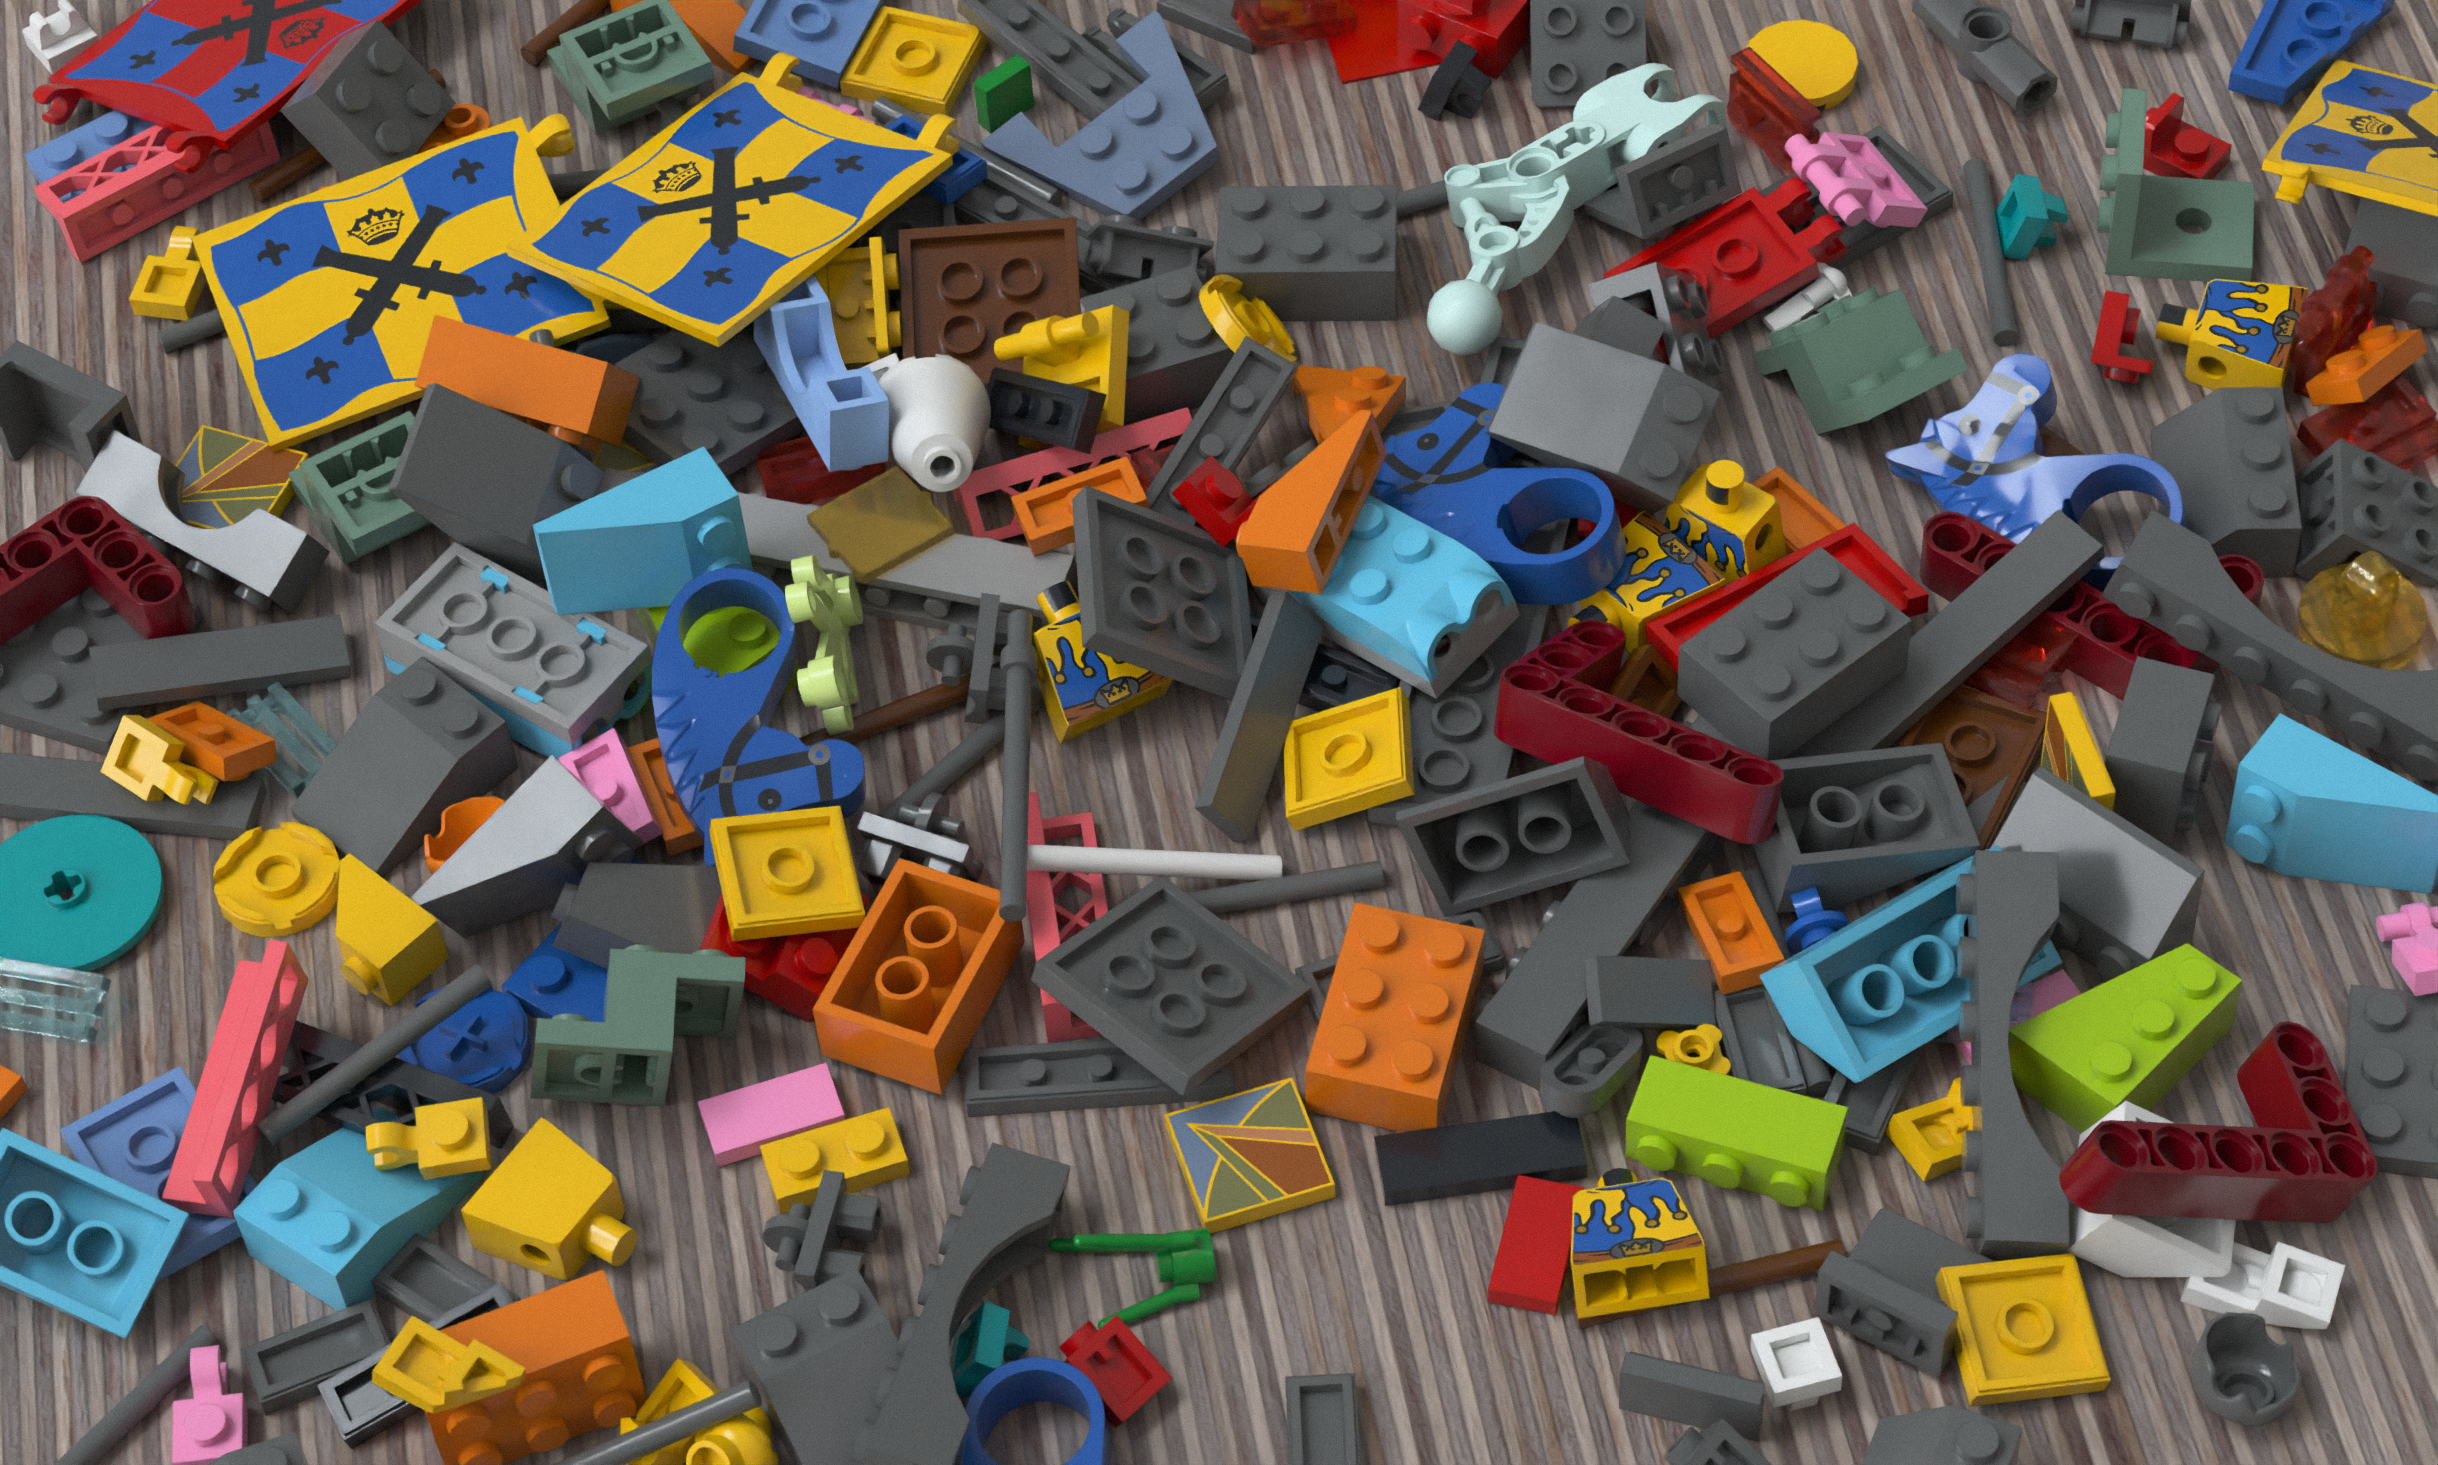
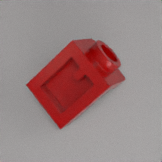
(2179, 148)
(2117, 326)
(1216, 500)
(1116, 1365)

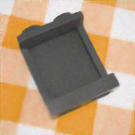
(57, 407)

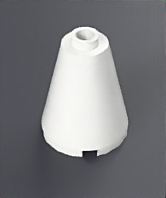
(936, 419)

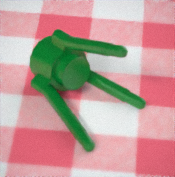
(1179, 1257)

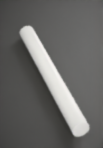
(1153, 862)

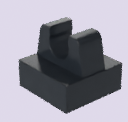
(1456, 85)

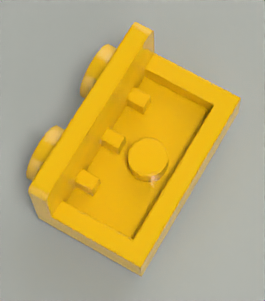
(859, 300)

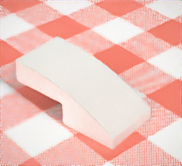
(2282, 1287)

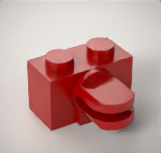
(1490, 26)

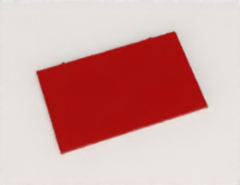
(1374, 45)

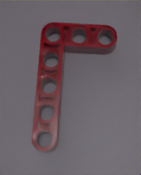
(95, 548)
(1961, 550)
(1559, 711)
(2294, 1167)

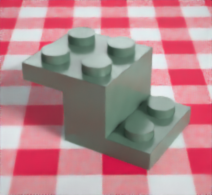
(629, 63)
(1857, 359)
(350, 493)
(644, 1005)

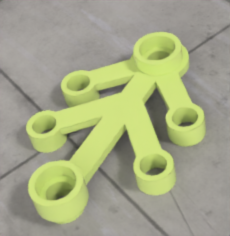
(832, 607)

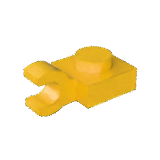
(170, 283)
(148, 764)
(444, 1142)

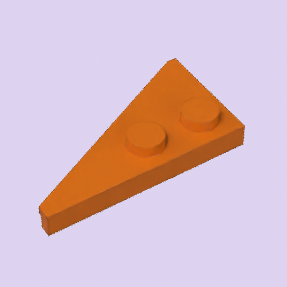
(1336, 395)

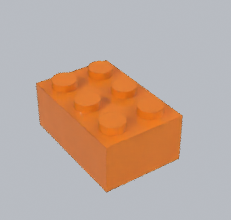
(532, 382)
(917, 977)
(1394, 1020)
(575, 1378)

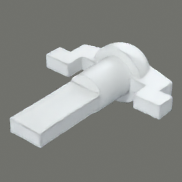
(1828, 286)

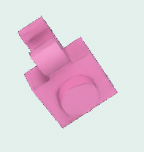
(212, 1420)

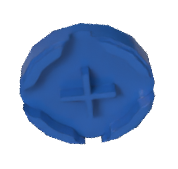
(478, 1044)

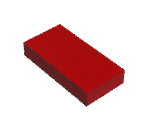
(1534, 1246)

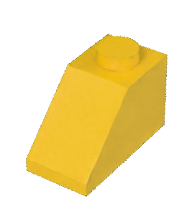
(383, 934)

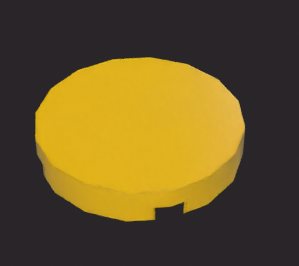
(1811, 58)
(1236, 317)
(277, 880)

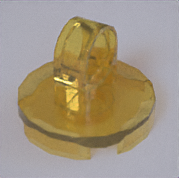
(2363, 613)

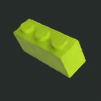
(1735, 1133)

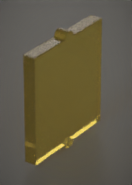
(880, 524)

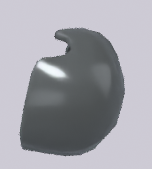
(2244, 1371)

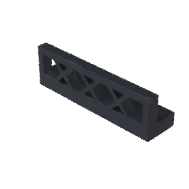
(395, 1084)

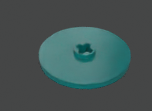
(107, 870)

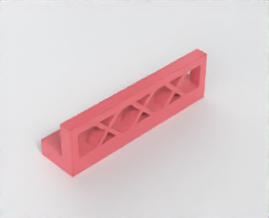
(152, 191)
(1058, 460)
(1046, 914)
(237, 1084)

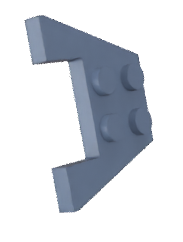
(1132, 151)

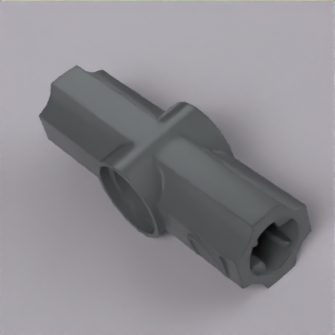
(1989, 50)

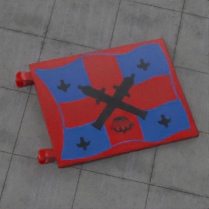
(209, 65)

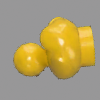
(735, 1442)

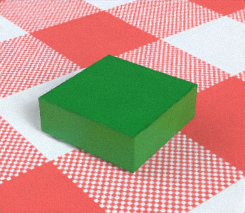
(1003, 93)

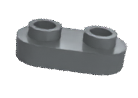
(1589, 1069)

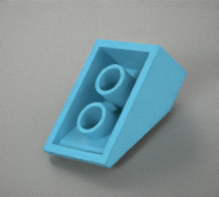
(643, 538)
(2331, 814)
(337, 1219)
(80, 1236)

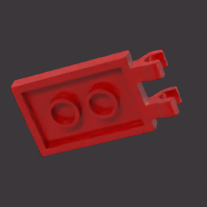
(1747, 253)

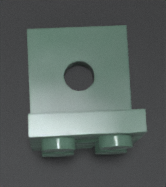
(2147, 210)

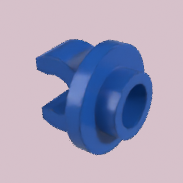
(1812, 921)

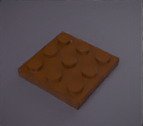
(982, 284)

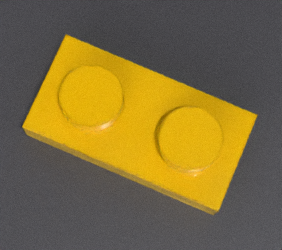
(861, 1147)

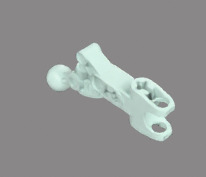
(1542, 189)

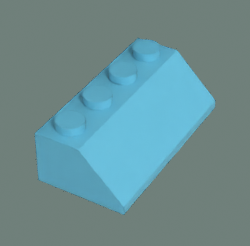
(1883, 979)

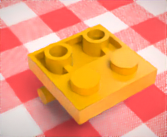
(1078, 352)

